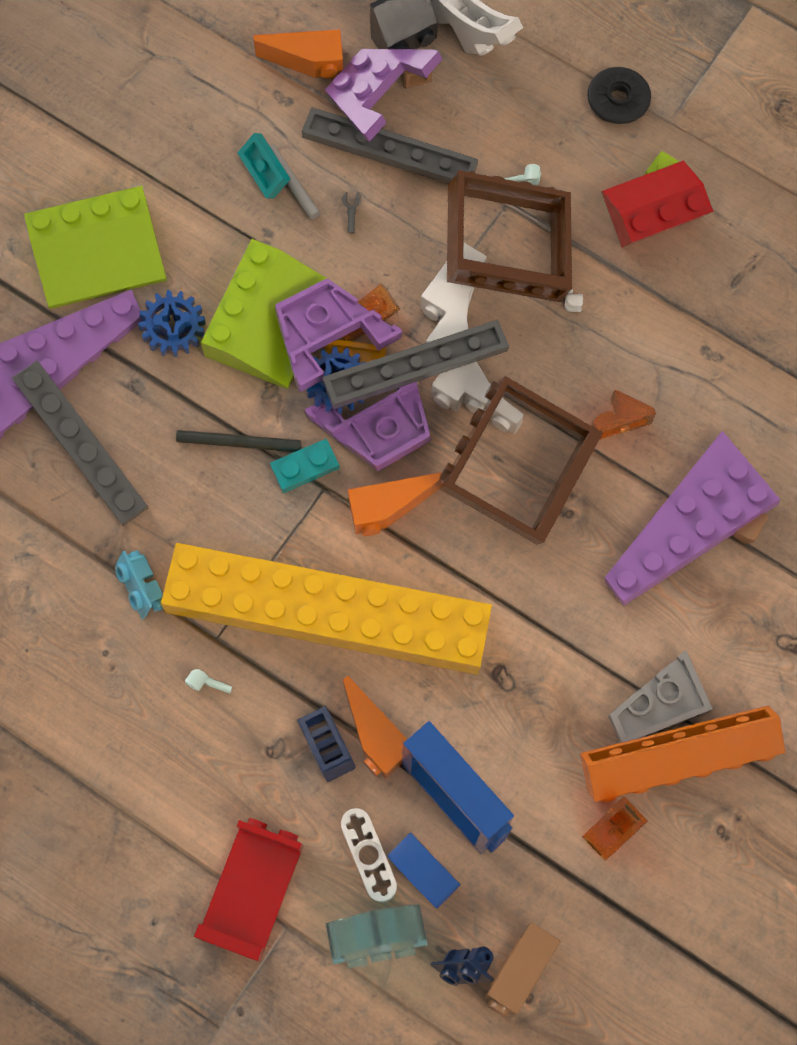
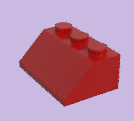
(656, 203)

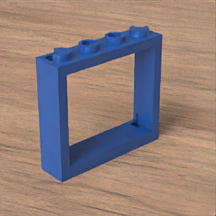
(456, 788)

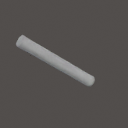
(297, 189)

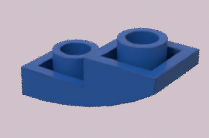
(423, 870)

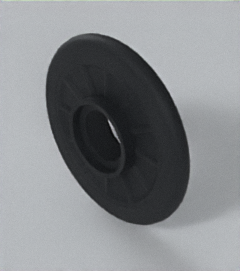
(618, 111)

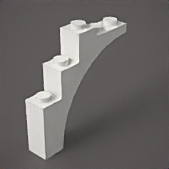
(476, 24)
(467, 383)

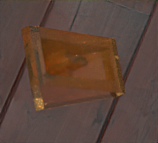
(614, 828)

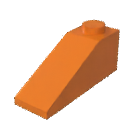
(306, 52)
(384, 503)
(377, 734)

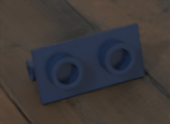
(465, 966)

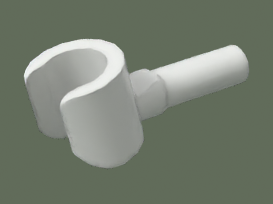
(573, 302)

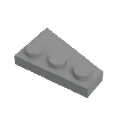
(662, 703)

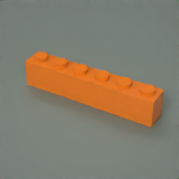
(682, 753)

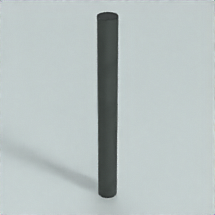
(238, 441)

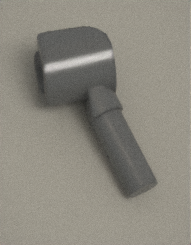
(351, 211)

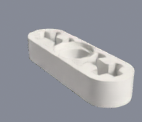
(351, 835)

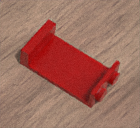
(250, 890)

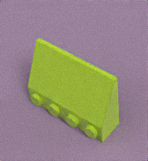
(95, 247)
(245, 323)

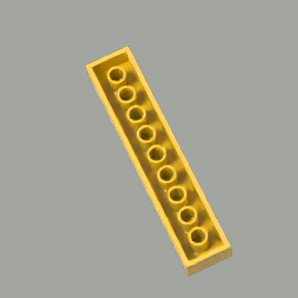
(326, 608)

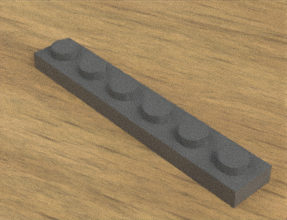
(386, 147)
(415, 364)
(80, 443)

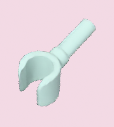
(532, 175)
(198, 678)

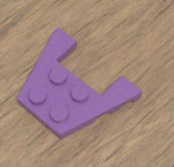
(369, 77)
(320, 317)
(380, 431)

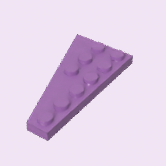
(62, 349)
(703, 511)

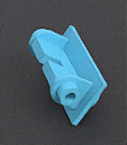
(132, 571)

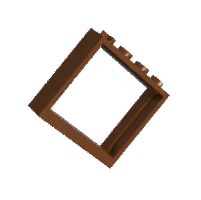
(504, 278)
(588, 440)

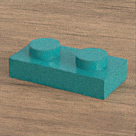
(264, 165)
(304, 465)

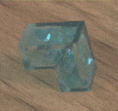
(376, 935)

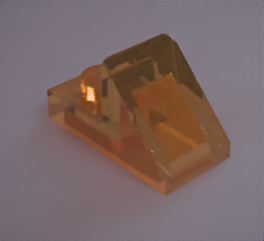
(628, 416)

